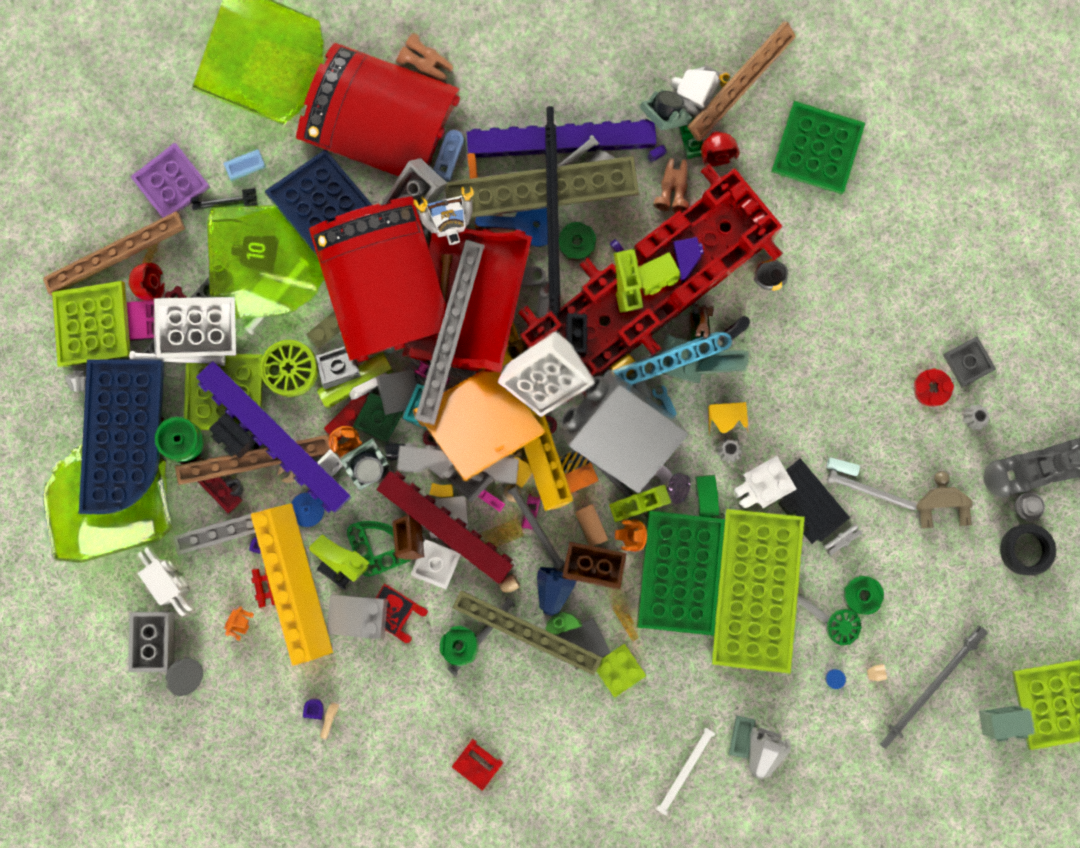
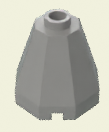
(766, 752)

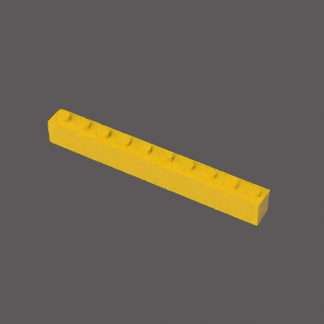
(544, 456)

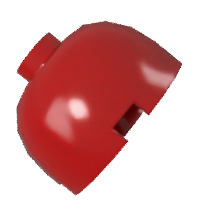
(719, 149)
(146, 281)

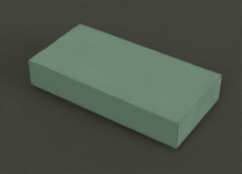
(741, 736)

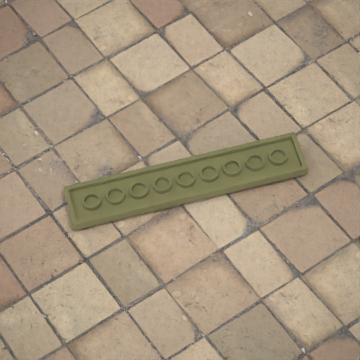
(528, 188)

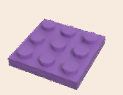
(170, 181)

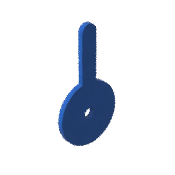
(522, 221)

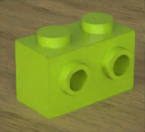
(658, 274)

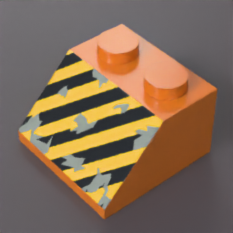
(578, 471)

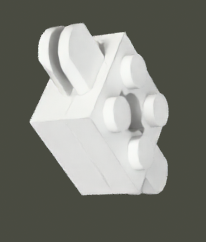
(164, 582)

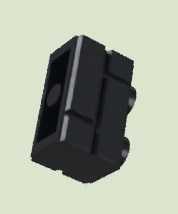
(577, 333)
(232, 435)

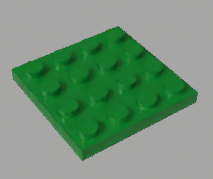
(818, 147)

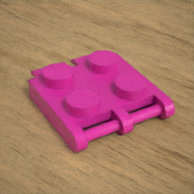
(140, 320)

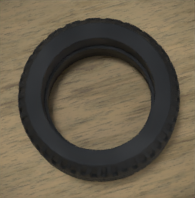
(1008, 552)

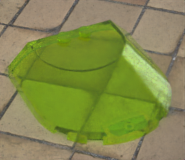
(260, 261)
(93, 536)

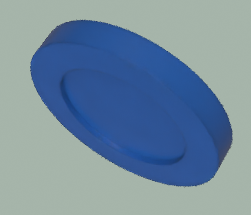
(307, 510)

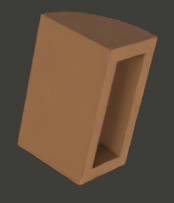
(591, 525)

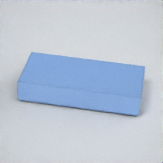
(244, 165)

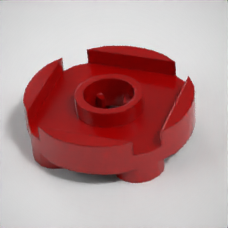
(944, 387)

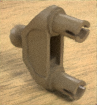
(944, 498)

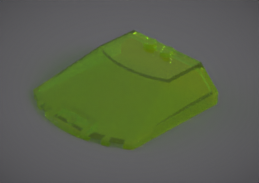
(261, 58)

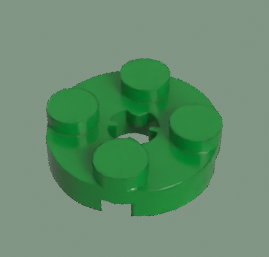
(581, 231)
(874, 599)
(467, 653)

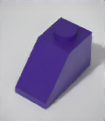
(687, 256)

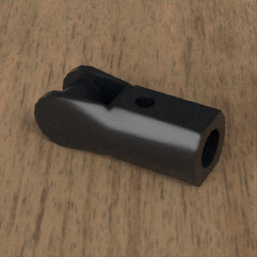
(737, 328)
(331, 574)

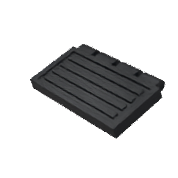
(813, 502)

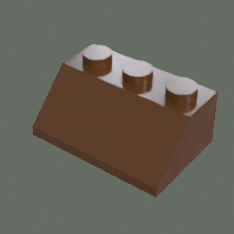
(594, 565)

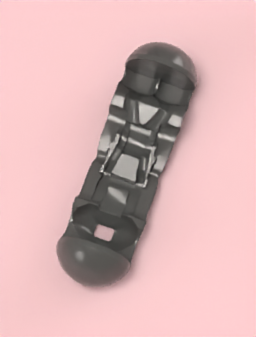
(1033, 469)

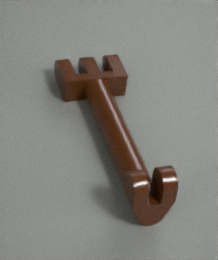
(446, 260)
(704, 313)

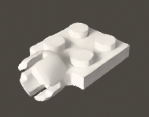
(765, 484)

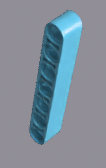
(675, 357)

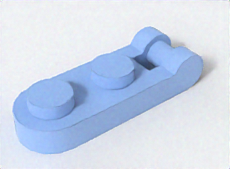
(449, 154)

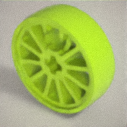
(266, 367)

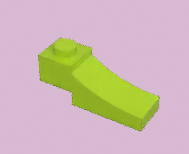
(628, 281)
(639, 503)
(338, 558)

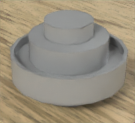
(1029, 506)

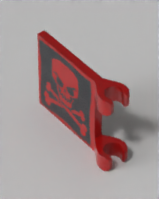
(398, 611)

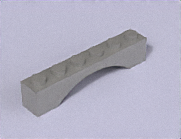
(418, 459)

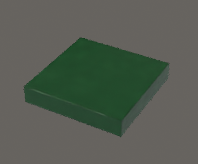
(374, 421)

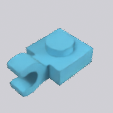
(665, 401)

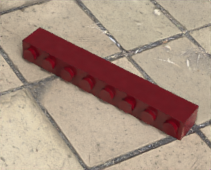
(445, 527)

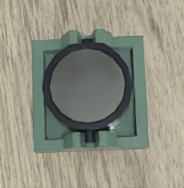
(666, 110)
(365, 464)

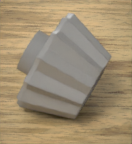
(76, 381)
(976, 417)
(729, 449)

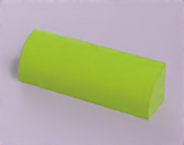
(368, 370)

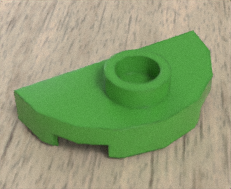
(562, 623)

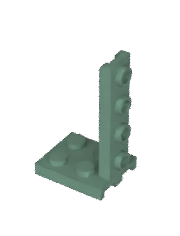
(717, 363)

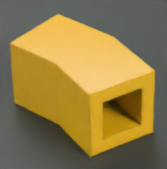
(441, 490)

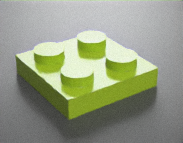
(619, 670)

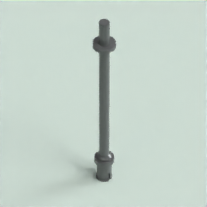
(969, 645)

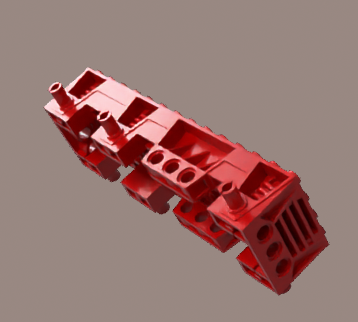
(725, 201)

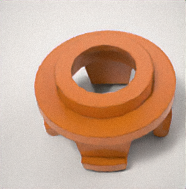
(351, 444)
(632, 539)
(237, 623)

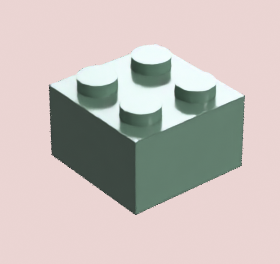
(1006, 723)

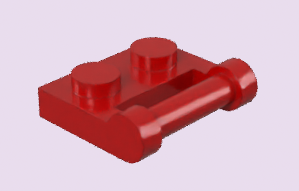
(472, 769)

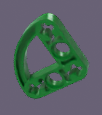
(370, 555)

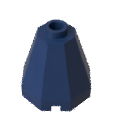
(553, 590)

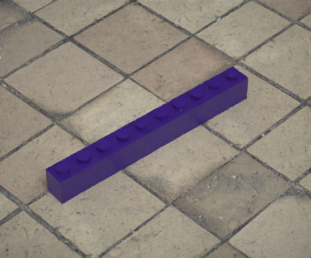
(570, 137)
(270, 434)

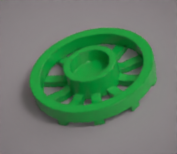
(844, 627)

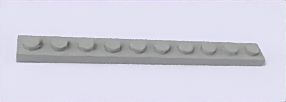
(449, 332)

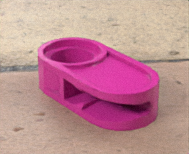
(491, 500)

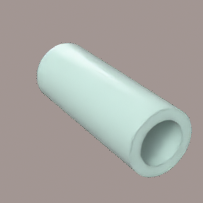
(843, 466)

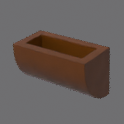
(408, 538)

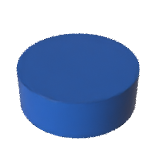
(835, 679)

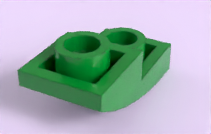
(691, 146)
(707, 496)

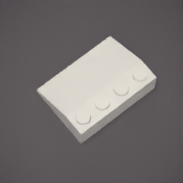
(194, 326)
(546, 375)

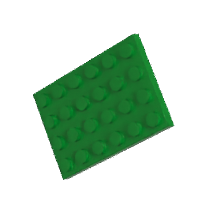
(680, 573)

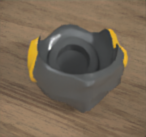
(771, 275)

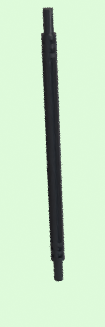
(552, 215)

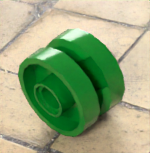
(187, 448)

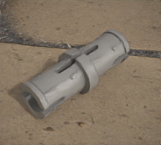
(842, 540)

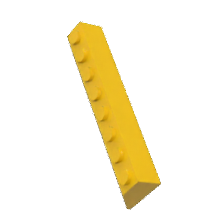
(292, 584)

